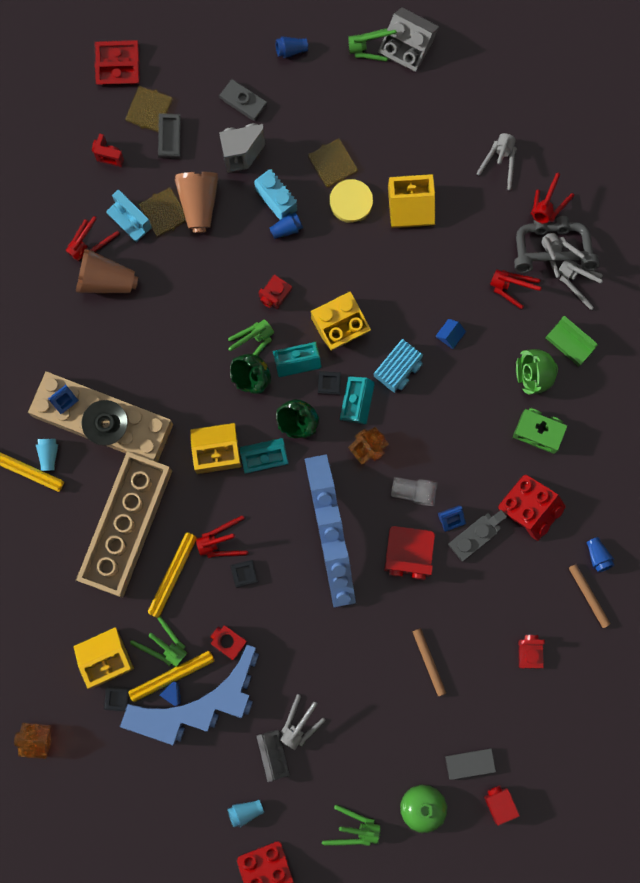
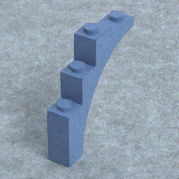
(330, 530)
(167, 723)

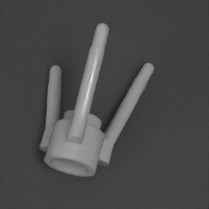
(504, 147)
(554, 244)
(569, 270)
(293, 736)

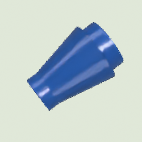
(290, 46)
(286, 226)
(600, 556)

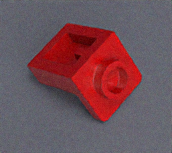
(108, 154)
(274, 292)
(531, 652)

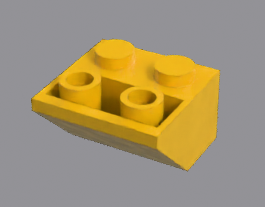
(411, 201)
(340, 321)
(215, 448)
(102, 658)

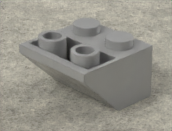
(411, 41)
(242, 146)

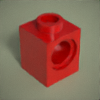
(235, 649)
(501, 805)

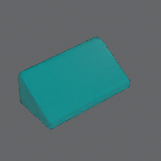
(297, 359)
(357, 400)
(263, 455)

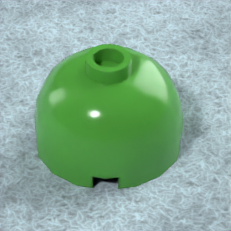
(536, 371)
(423, 808)

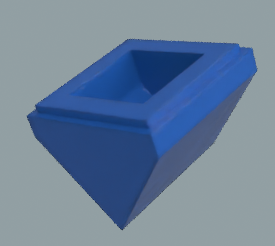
(451, 333)
(63, 399)
(452, 518)
(172, 694)

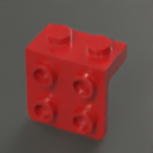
(532, 506)
(409, 552)
(265, 865)

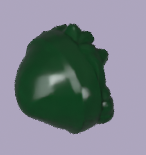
(250, 373)
(297, 419)

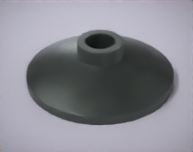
(98, 413)

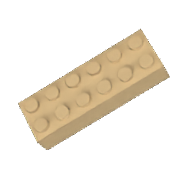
(145, 430)
(124, 524)

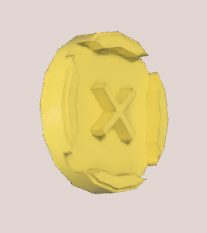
(351, 200)

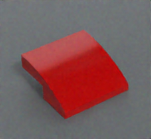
(117, 62)

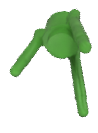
(358, 43)
(259, 331)
(174, 653)
(367, 832)

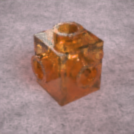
(368, 445)
(33, 740)

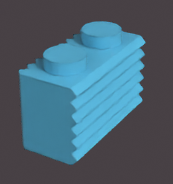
(275, 194)
(398, 366)

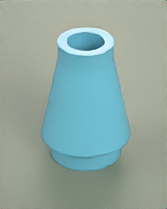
(47, 453)
(245, 812)

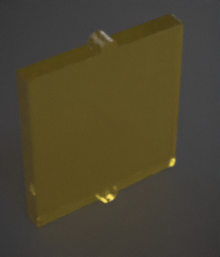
(146, 108)
(332, 162)
(163, 212)

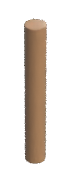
(590, 597)
(429, 662)

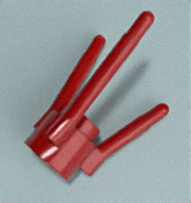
(543, 211)
(77, 246)
(503, 279)
(208, 542)

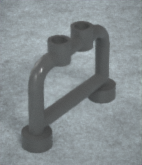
(524, 264)

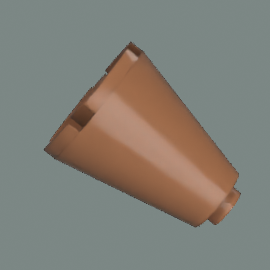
(197, 198)
(104, 275)

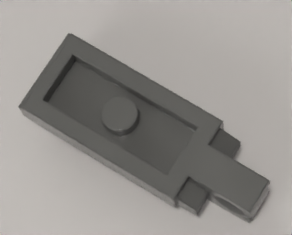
(476, 535)

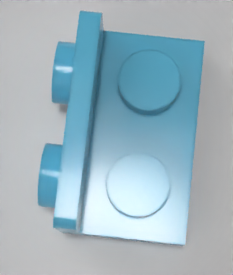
(128, 216)

